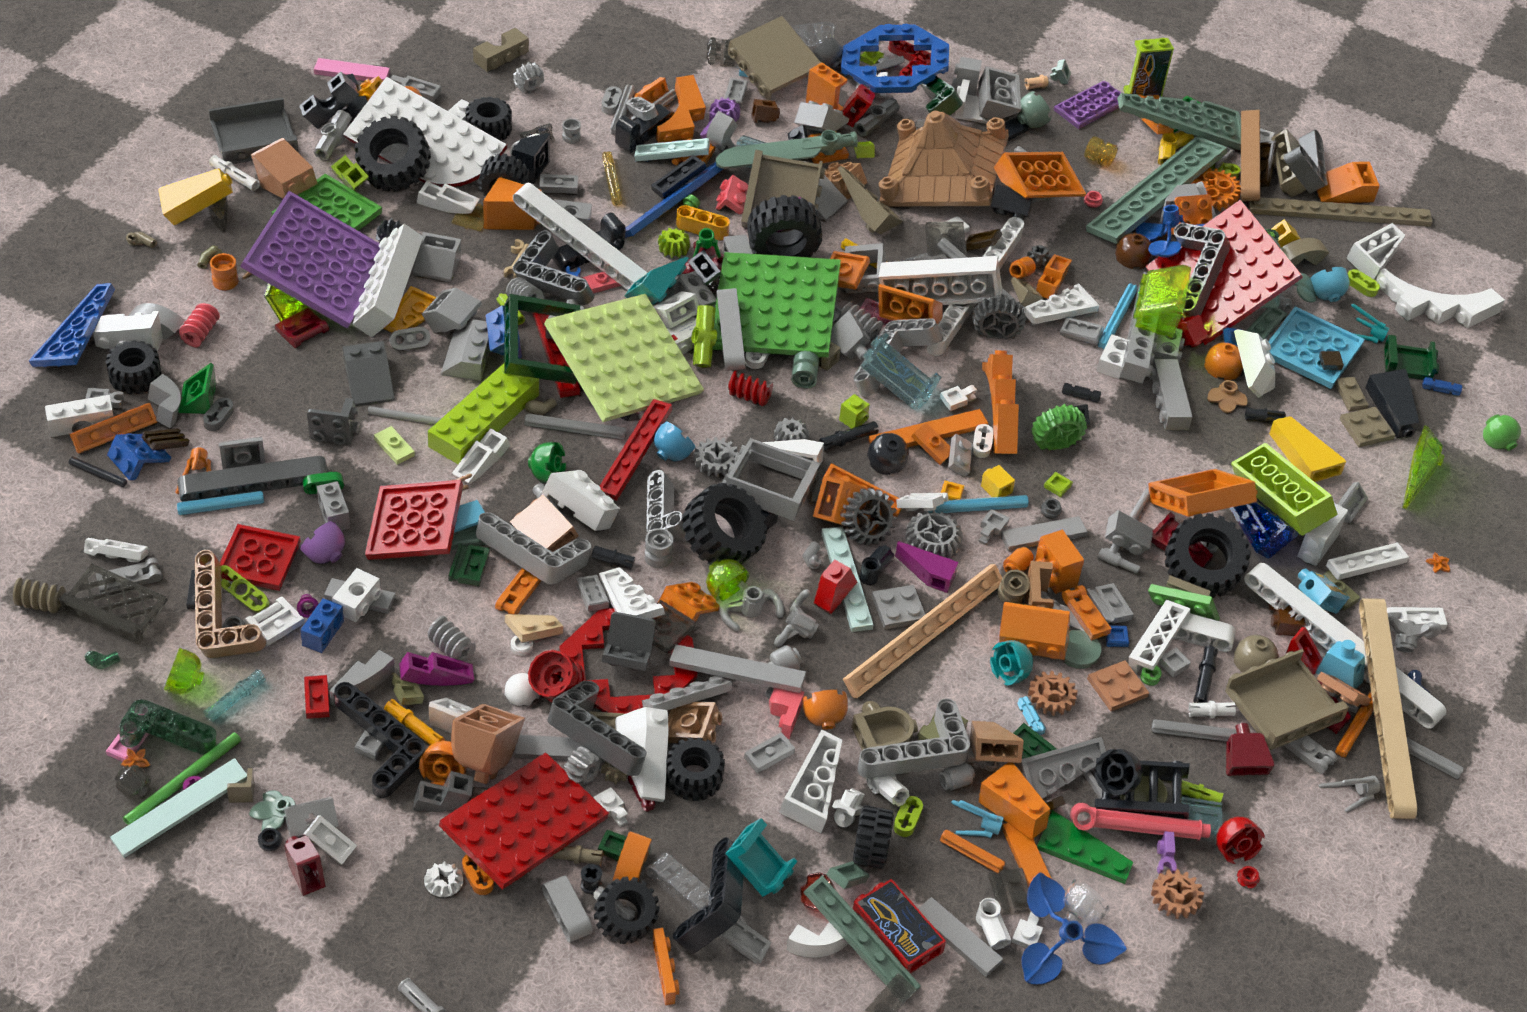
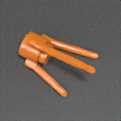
(197, 461)

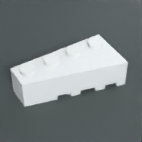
(812, 788)

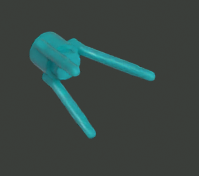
(1378, 330)

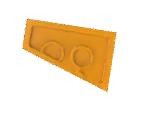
(410, 310)

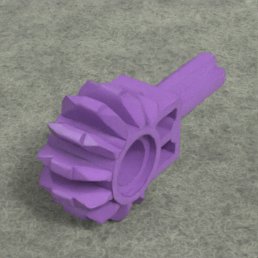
(725, 106)

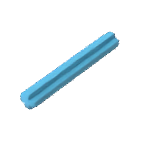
(219, 503)

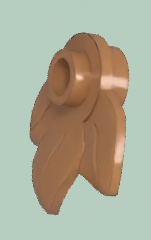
(1227, 396)

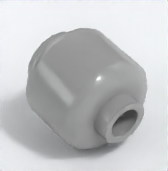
(786, 657)

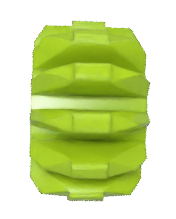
(674, 242)

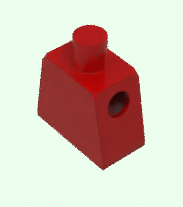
(860, 101)

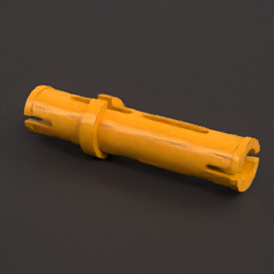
(406, 717)

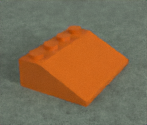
(1039, 174)

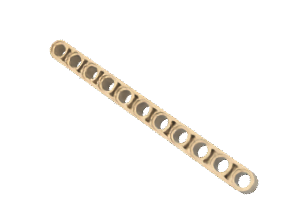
(1387, 709)

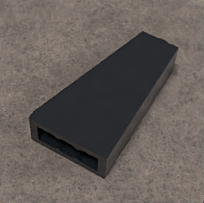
(1395, 401)

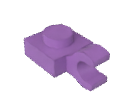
(1166, 848)

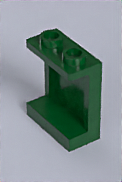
(1417, 361)

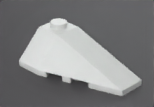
(650, 730)

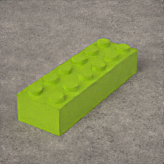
(486, 407)
(1286, 489)

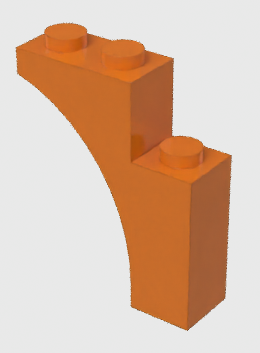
(690, 109)

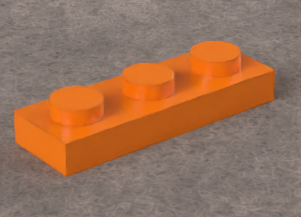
(665, 966)

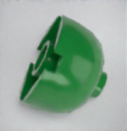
(547, 460)

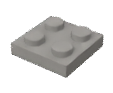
(898, 606)

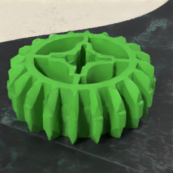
(1059, 427)

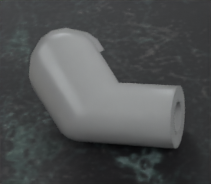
(810, 556)

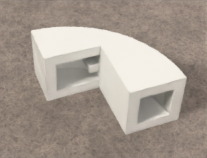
(808, 944)

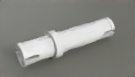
(234, 173)

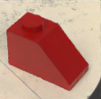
(1192, 331)
(834, 586)

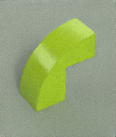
(349, 173)

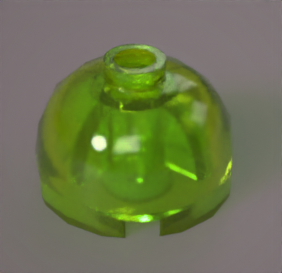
(725, 577)
(184, 673)

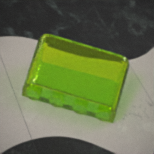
(1162, 299)

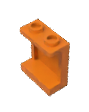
(824, 86)

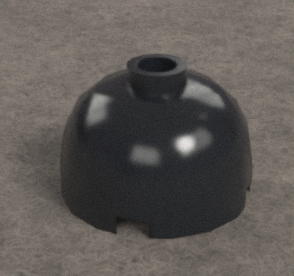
(888, 453)
(1118, 772)

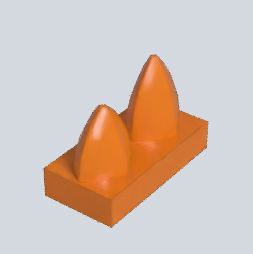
(654, 90)

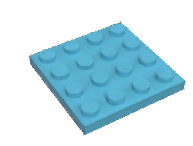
(1303, 337)

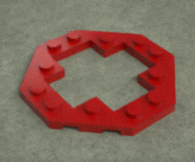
(591, 637)

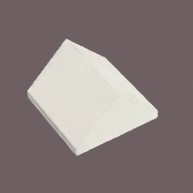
(444, 711)

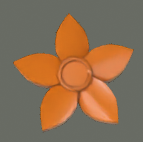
(1439, 563)
(135, 758)

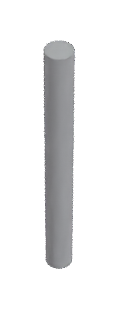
(402, 415)

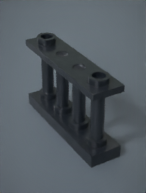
(1153, 769)

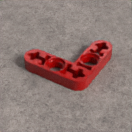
(918, 58)

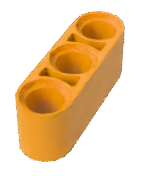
(695, 219)

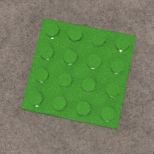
(341, 202)

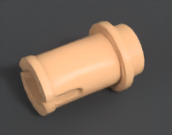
(1036, 82)

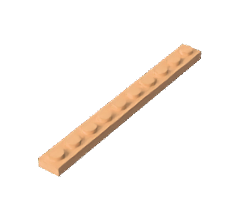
(922, 631)

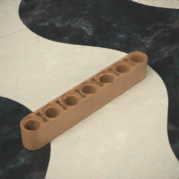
(1250, 155)

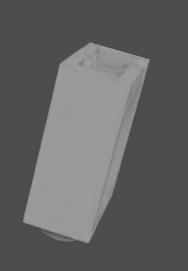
(877, 255)

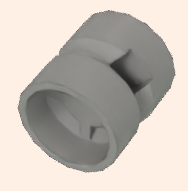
(658, 548)

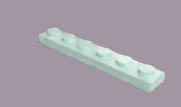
(855, 602)

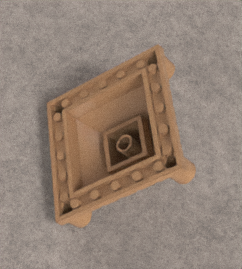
(944, 163)

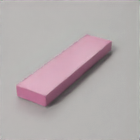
(360, 71)

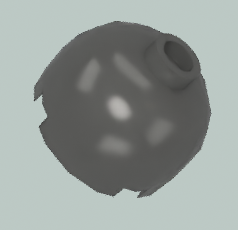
(829, 53)

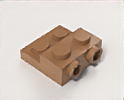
(694, 721)

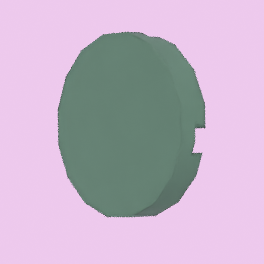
(1081, 650)

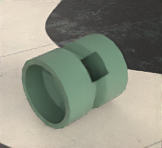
(805, 369)

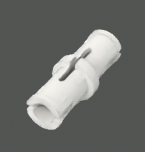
(1211, 709)

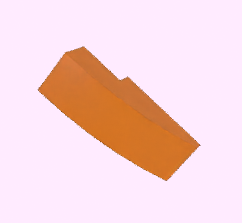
(1053, 276)

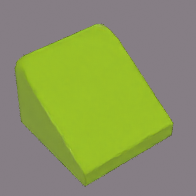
(865, 150)

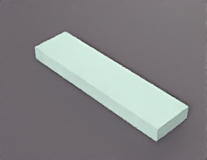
(672, 149)

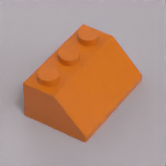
(902, 305)
(1039, 628)

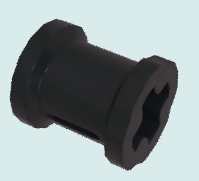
(591, 878)

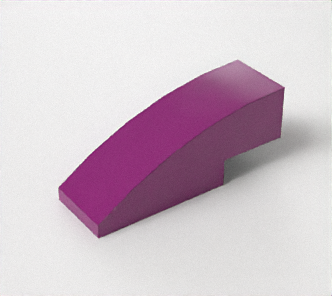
(435, 670)

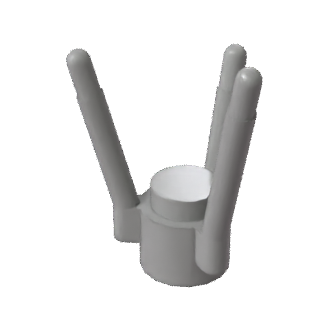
(1364, 786)

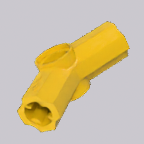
(1171, 142)

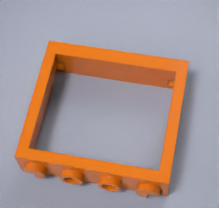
(1202, 492)

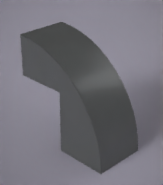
(440, 798)

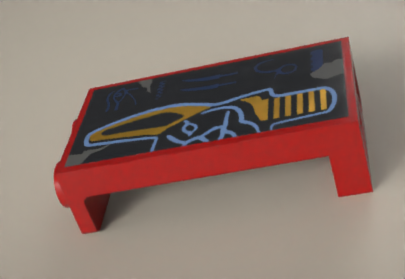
(900, 925)

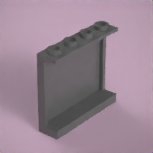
(250, 127)

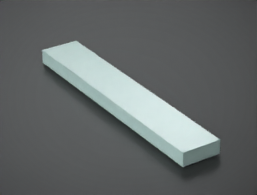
(178, 808)

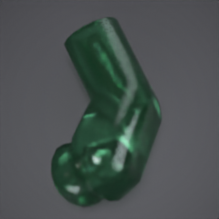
(101, 661)

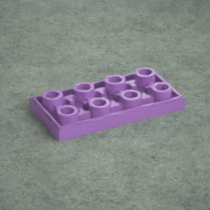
(1089, 104)

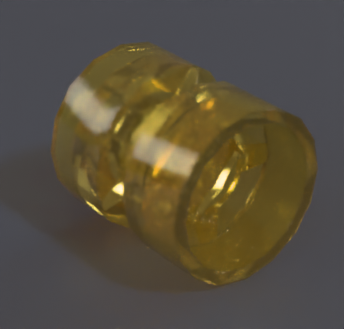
(1100, 151)

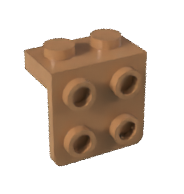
(835, 177)

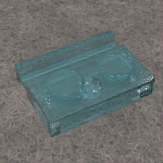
(1207, 811)

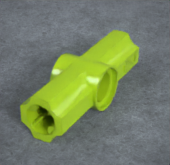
(704, 336)

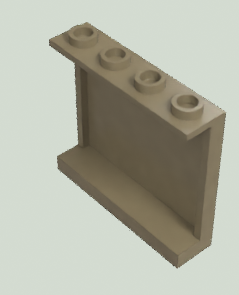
(772, 56)
(781, 176)
(1284, 700)

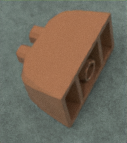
(485, 740)

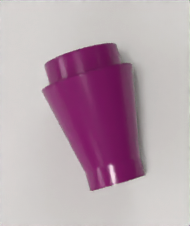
(306, 610)

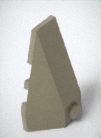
(875, 214)

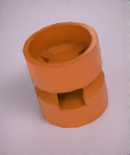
(224, 271)

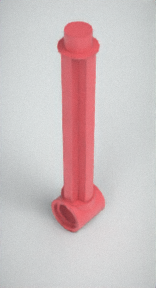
(1138, 822)

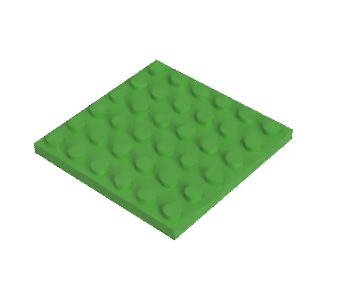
(781, 302)

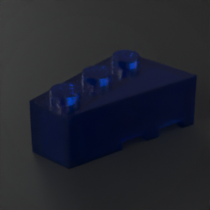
(1263, 528)

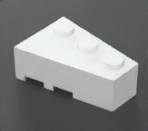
(120, 328)
(583, 497)

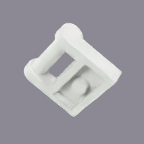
(278, 624)

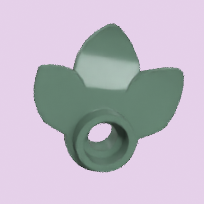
(271, 809)

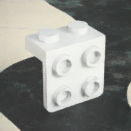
(970, 106)

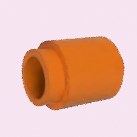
(1022, 267)
(1018, 560)

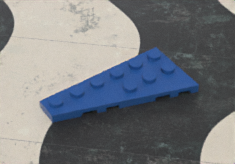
(72, 336)

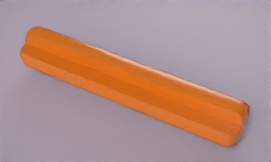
(972, 851)

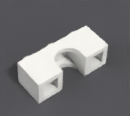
(64, 415)

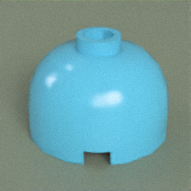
(1331, 284)

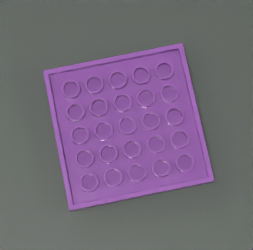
(313, 258)

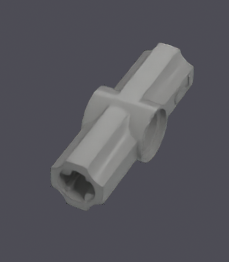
(332, 135)

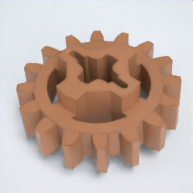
(1052, 693)
(1177, 894)

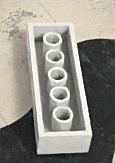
(946, 279)
(387, 280)

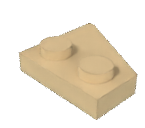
(533, 626)

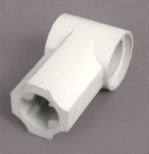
(889, 788)
(993, 924)

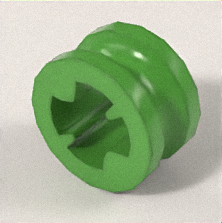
(1151, 681)

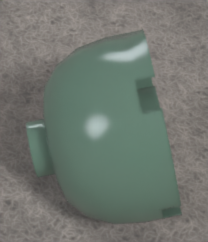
(1033, 111)

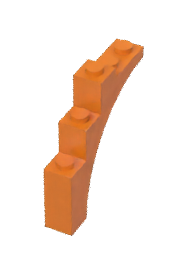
(1003, 402)

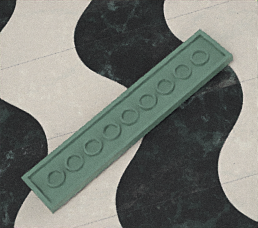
(1152, 191)

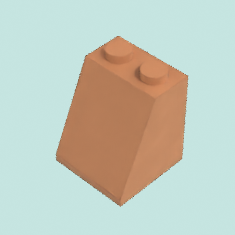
(283, 169)

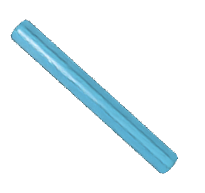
(1118, 315)
(982, 504)

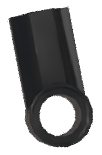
(875, 565)

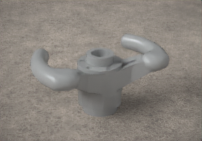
(750, 604)
(797, 621)
(1408, 633)

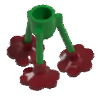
(710, 246)

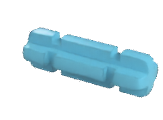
(1031, 715)

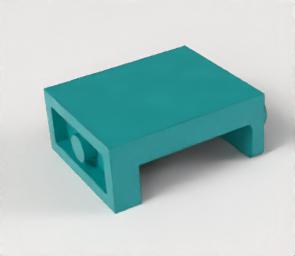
(759, 860)

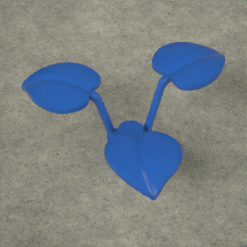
(1153, 231)
(1039, 962)

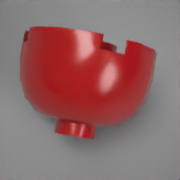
(1242, 835)

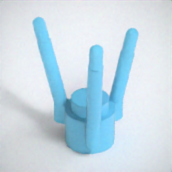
(990, 822)

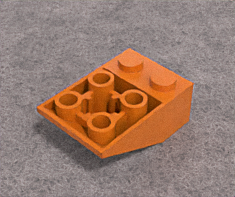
(1350, 184)
(833, 497)

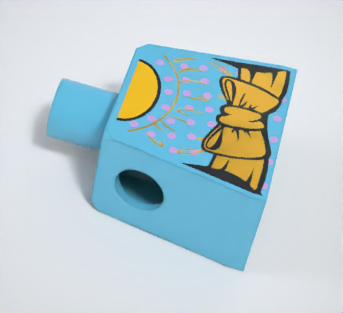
(1322, 591)

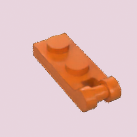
(518, 591)
(1086, 612)

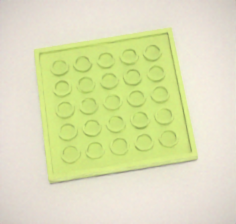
(623, 357)

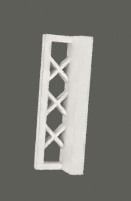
(1155, 632)

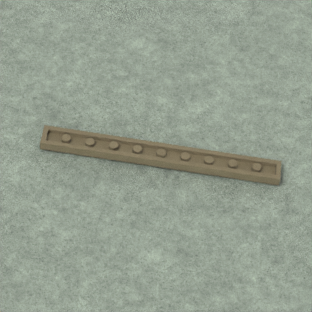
(1341, 211)

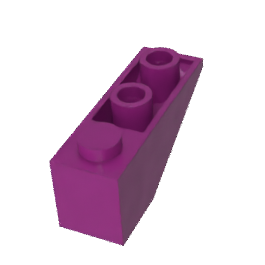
(928, 567)

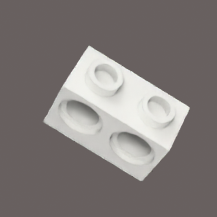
(1112, 357)

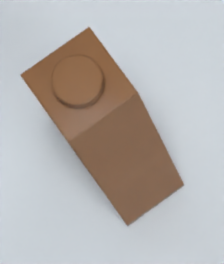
(995, 743)

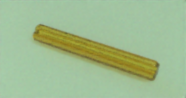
(611, 177)

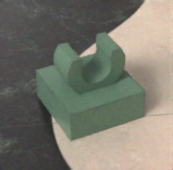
(1061, 72)

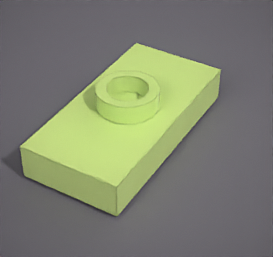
(394, 445)

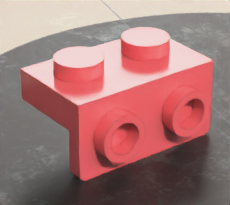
(732, 194)

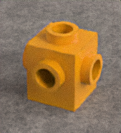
(369, 87)

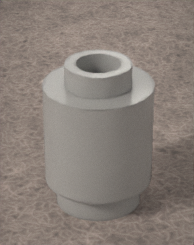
(957, 776)

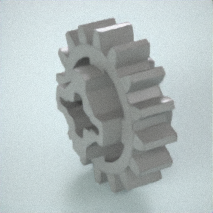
(715, 456)

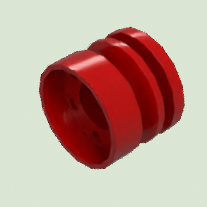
(547, 671)

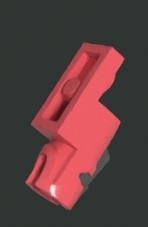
(785, 705)

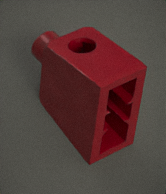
(1247, 753)
(300, 853)

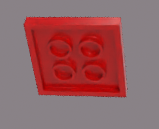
(260, 555)

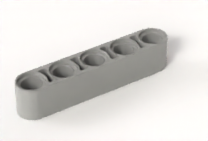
(731, 329)

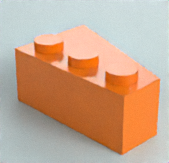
(1014, 798)

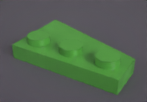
(1199, 604)

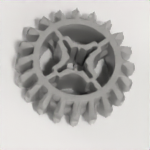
(931, 531)

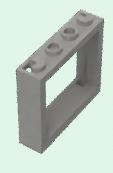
(778, 460)

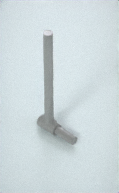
(1111, 555)

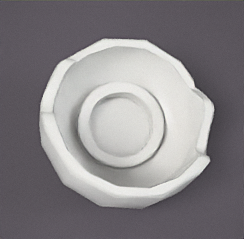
(519, 691)

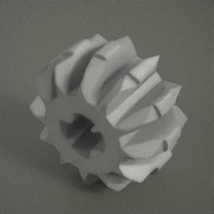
(528, 77)
(791, 430)
(583, 766)

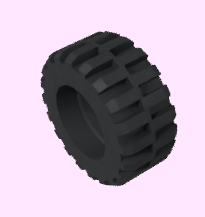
(389, 132)
(785, 214)
(738, 510)
(1214, 531)

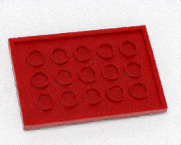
(523, 820)

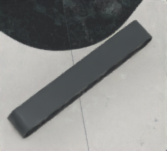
(249, 478)

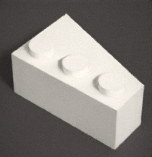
(1376, 250)

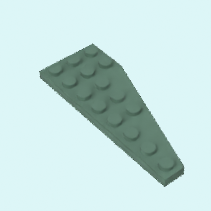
(1203, 120)

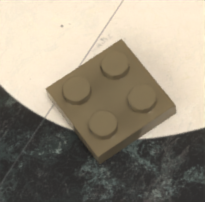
(1367, 427)

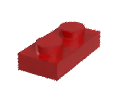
(316, 696)

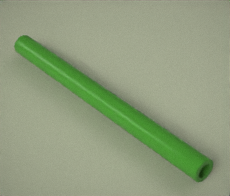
(176, 783)

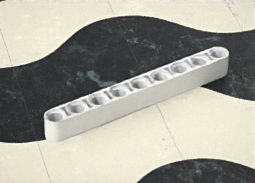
(578, 235)

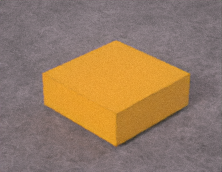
(953, 489)

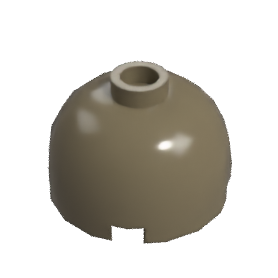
(1254, 651)

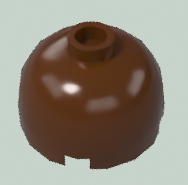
(1133, 251)

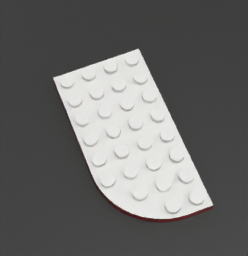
(454, 144)

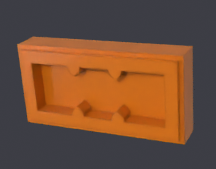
(932, 443)

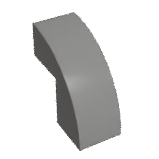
(169, 320)
(167, 396)

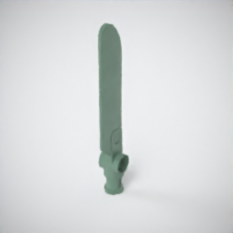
(789, 149)

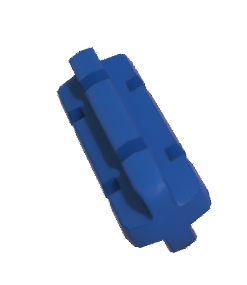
(1442, 386)

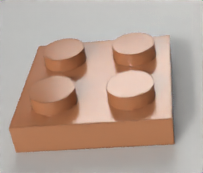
(1118, 685)
(1339, 687)

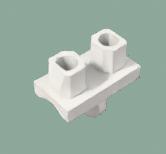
(848, 807)

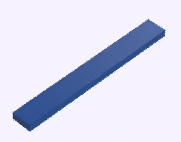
(672, 200)

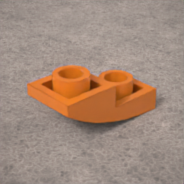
(632, 856)

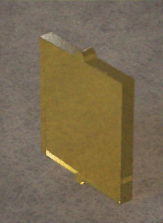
(471, 220)

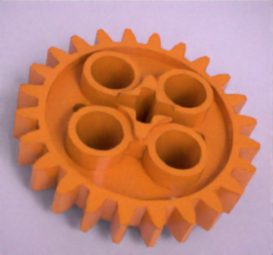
(1221, 187)

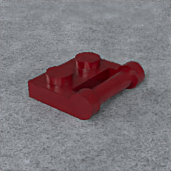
(300, 323)

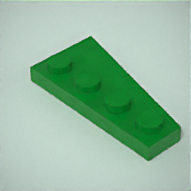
(1080, 848)

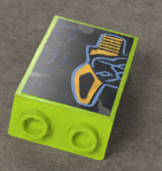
(1150, 67)

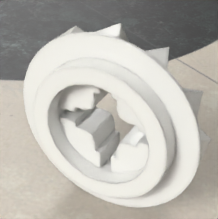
(439, 887)

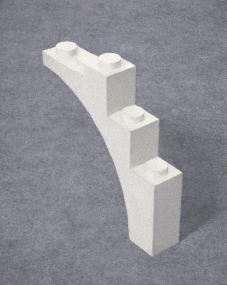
(1439, 307)

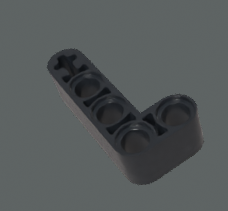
(634, 133)
(611, 230)

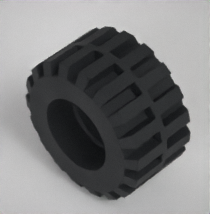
(490, 116)
(503, 167)
(133, 366)
(695, 783)
(873, 837)
(638, 895)

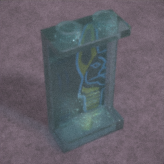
(899, 373)

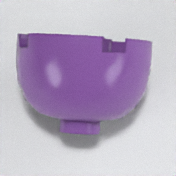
(325, 544)

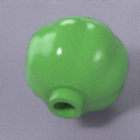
(1502, 432)

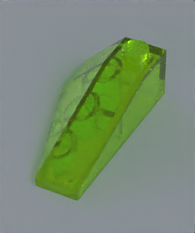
(1424, 463)

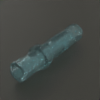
(241, 690)

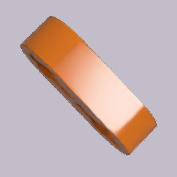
(473, 877)

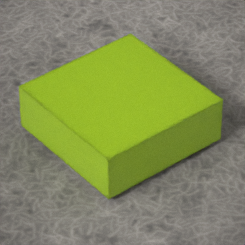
(1058, 484)

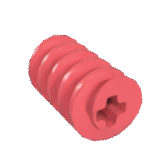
(199, 324)

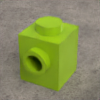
(854, 411)

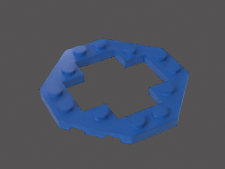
(895, 84)

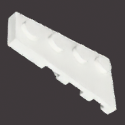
(1068, 304)
(627, 596)

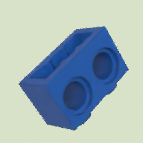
(322, 625)

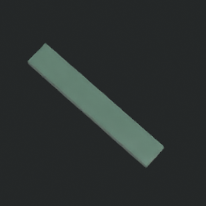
(856, 932)

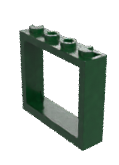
(528, 368)

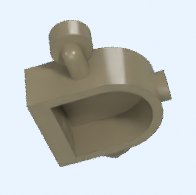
(882, 726)

